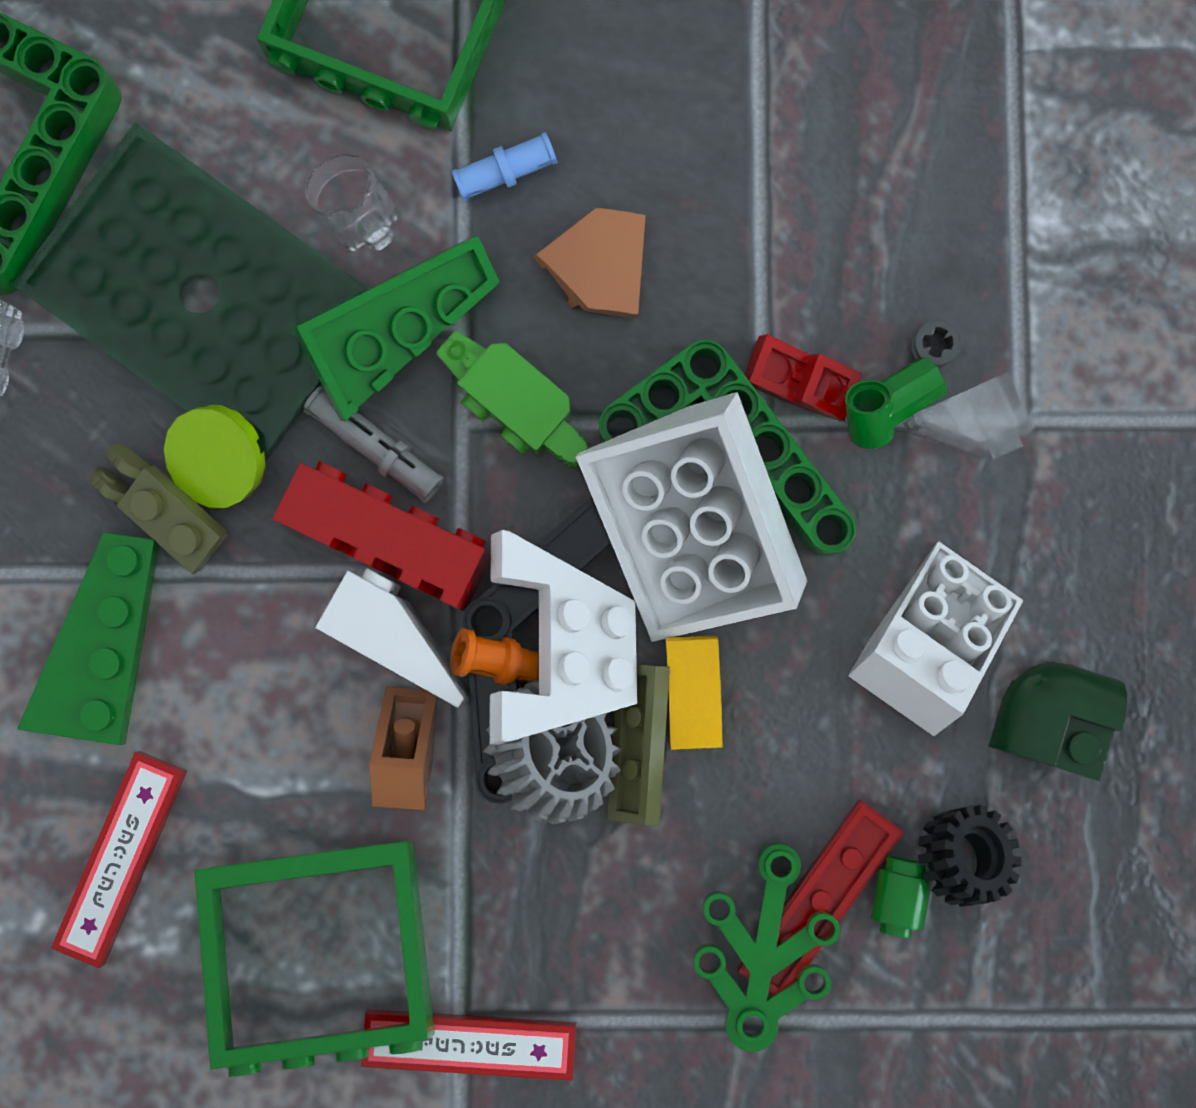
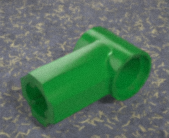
(879, 406)

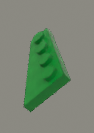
(379, 330)
(97, 654)

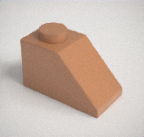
(403, 749)

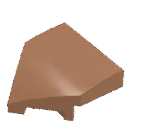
(599, 262)

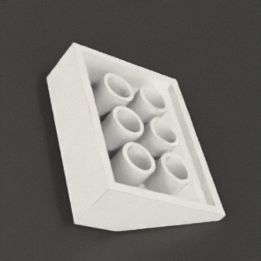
(695, 520)

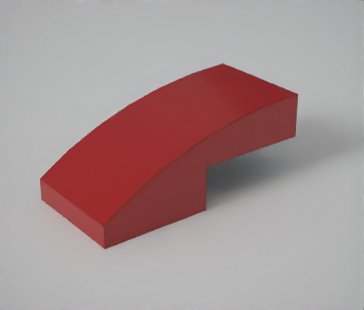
(800, 378)

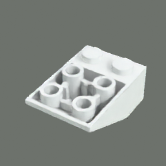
(937, 640)

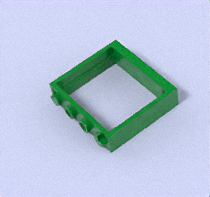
(375, 90)
(345, 1045)

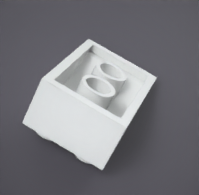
(388, 630)

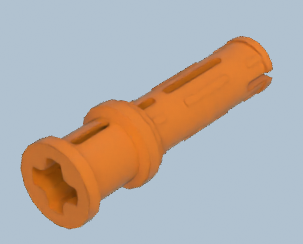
(491, 658)

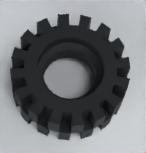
(991, 849)

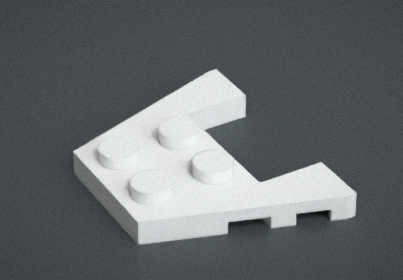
(583, 643)

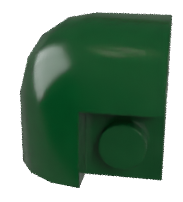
(1061, 718)

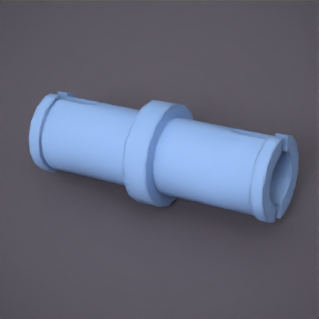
(504, 166)

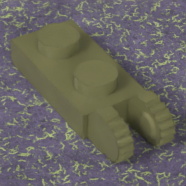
(160, 508)

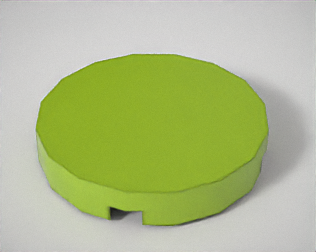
(214, 456)

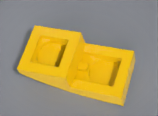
(694, 692)

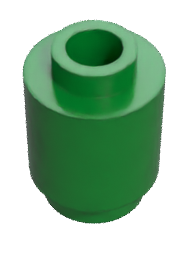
(901, 897)

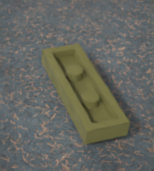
(642, 738)

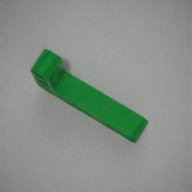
(41, 147)
(763, 422)

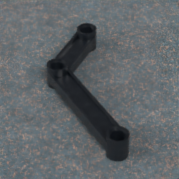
(577, 544)

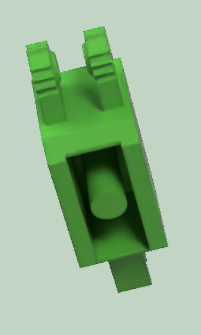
(515, 395)

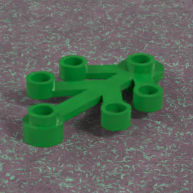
(764, 956)

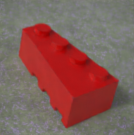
(384, 536)

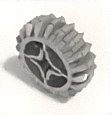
(571, 752)

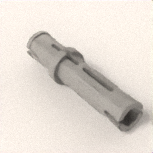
(388, 455)

